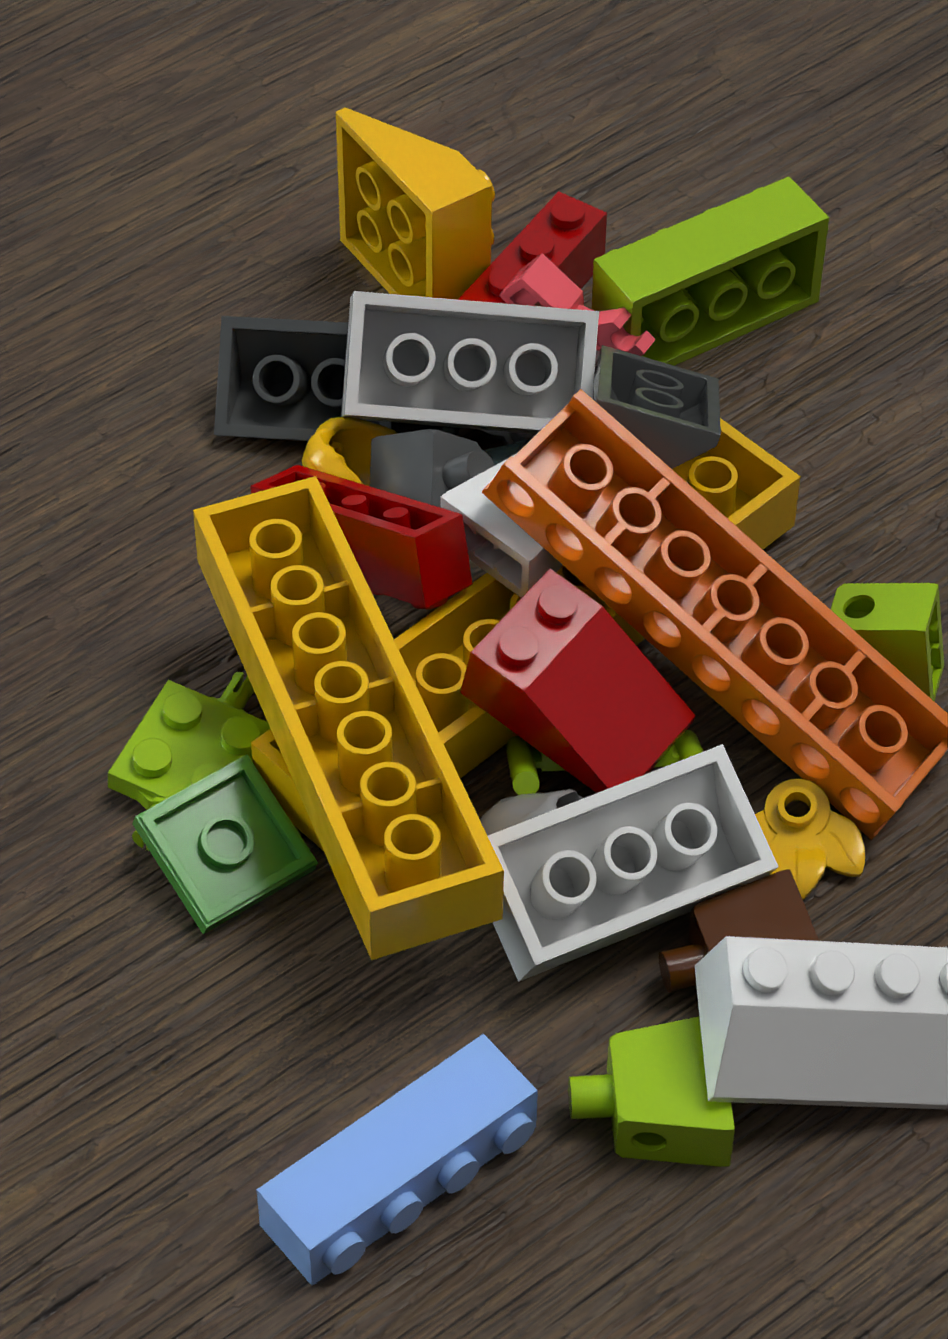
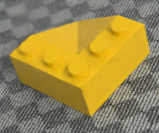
(411, 208)

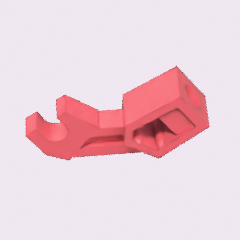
(547, 286)

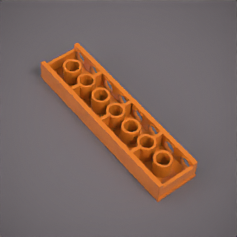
(723, 612)

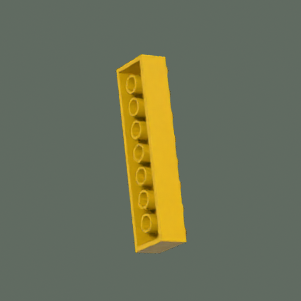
(348, 719)

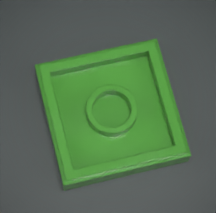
(224, 843)

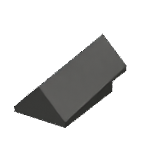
(283, 378)
(659, 403)

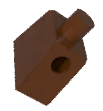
(755, 910)

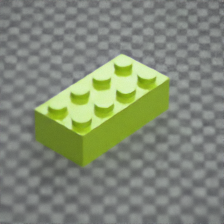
(718, 272)

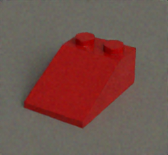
(575, 686)

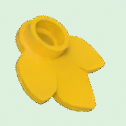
(812, 840)

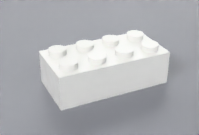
(465, 361)

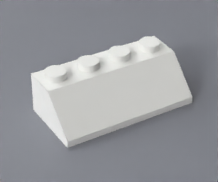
(625, 861)
(824, 1023)

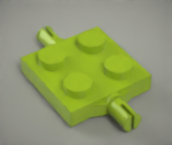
(184, 741)

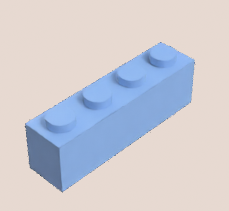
(398, 1160)

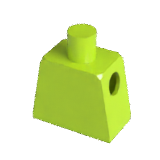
(900, 624)
(657, 1097)

